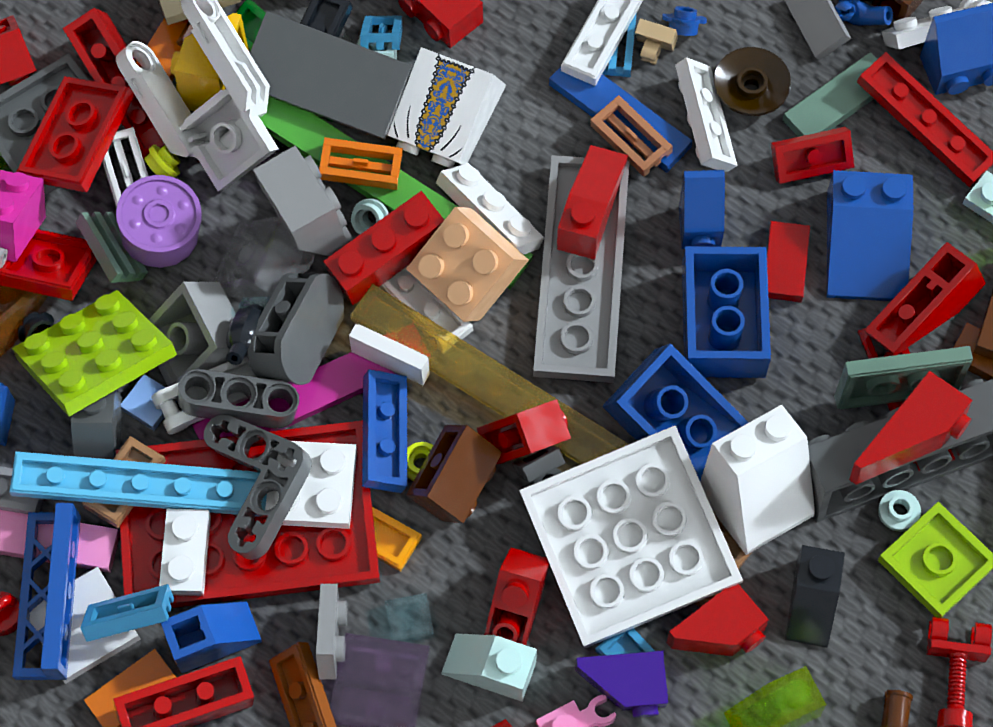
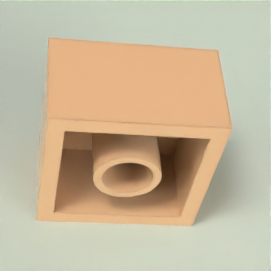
(467, 264)

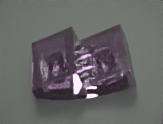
(379, 683)

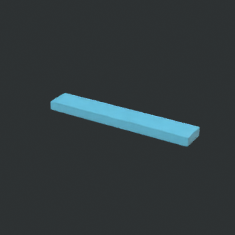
(130, 483)

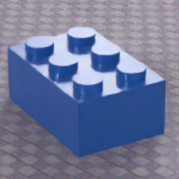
(726, 311)

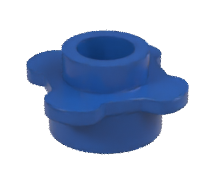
(684, 20)

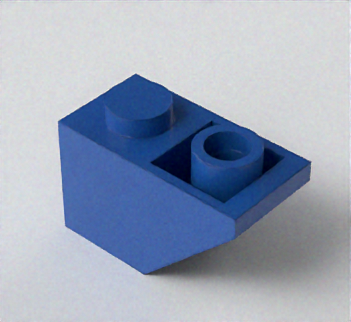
(210, 633)

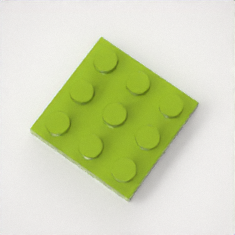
(94, 352)

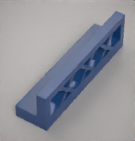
(57, 594)

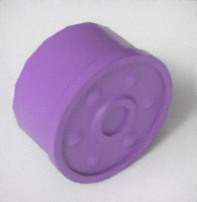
(159, 220)

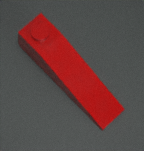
(97, 45)

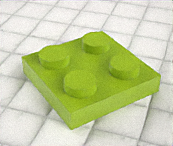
(938, 560)

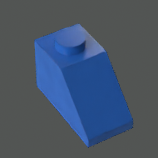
(702, 208)

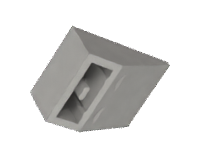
(303, 202)

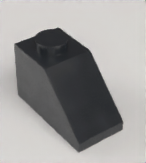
(814, 595)

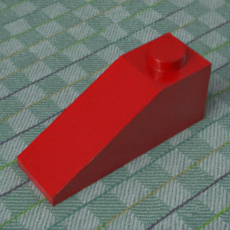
(590, 202)
(927, 300)
(917, 428)

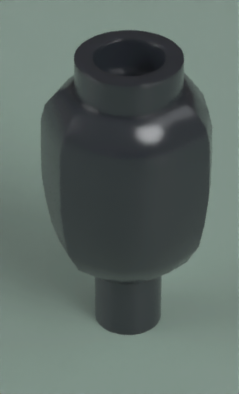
(241, 333)

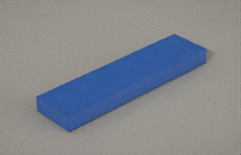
(595, 98)

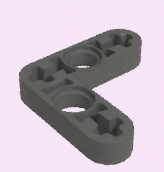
(272, 477)

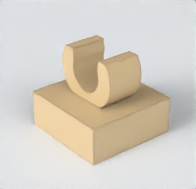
(654, 38)

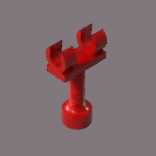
(978, 650)

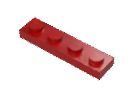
(927, 119)

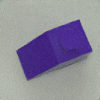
(628, 680)

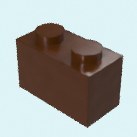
(454, 473)

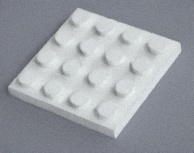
(630, 536)

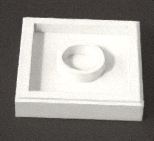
(86, 655)

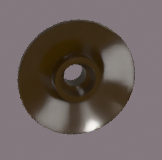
(757, 68)

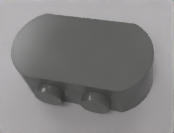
(296, 328)

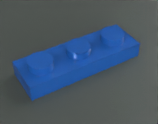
(384, 431)

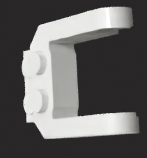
(226, 128)

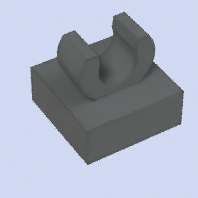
(538, 464)

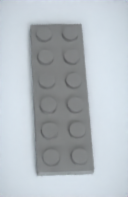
(578, 293)

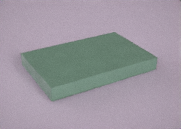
(896, 376)

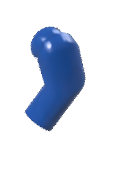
(862, 14)

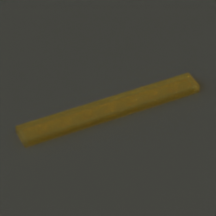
(477, 372)

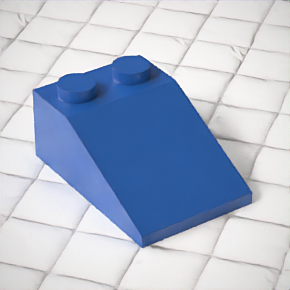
(868, 234)
(673, 393)

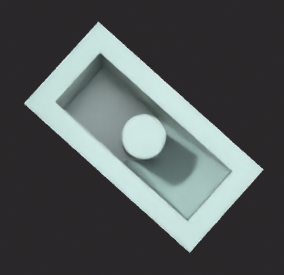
(491, 663)

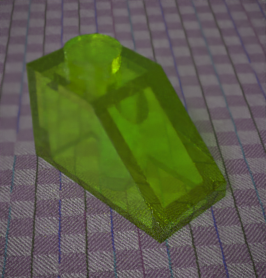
(781, 703)

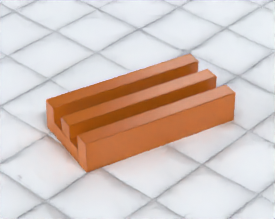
(357, 177)

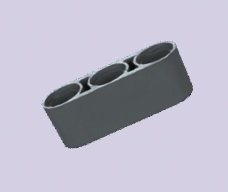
(221, 385)

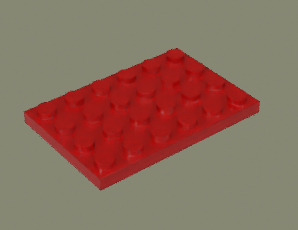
(296, 559)

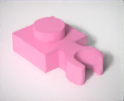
(571, 716)

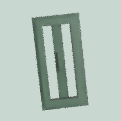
(106, 244)

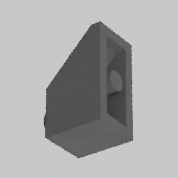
(98, 428)

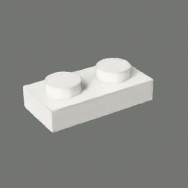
(185, 551)

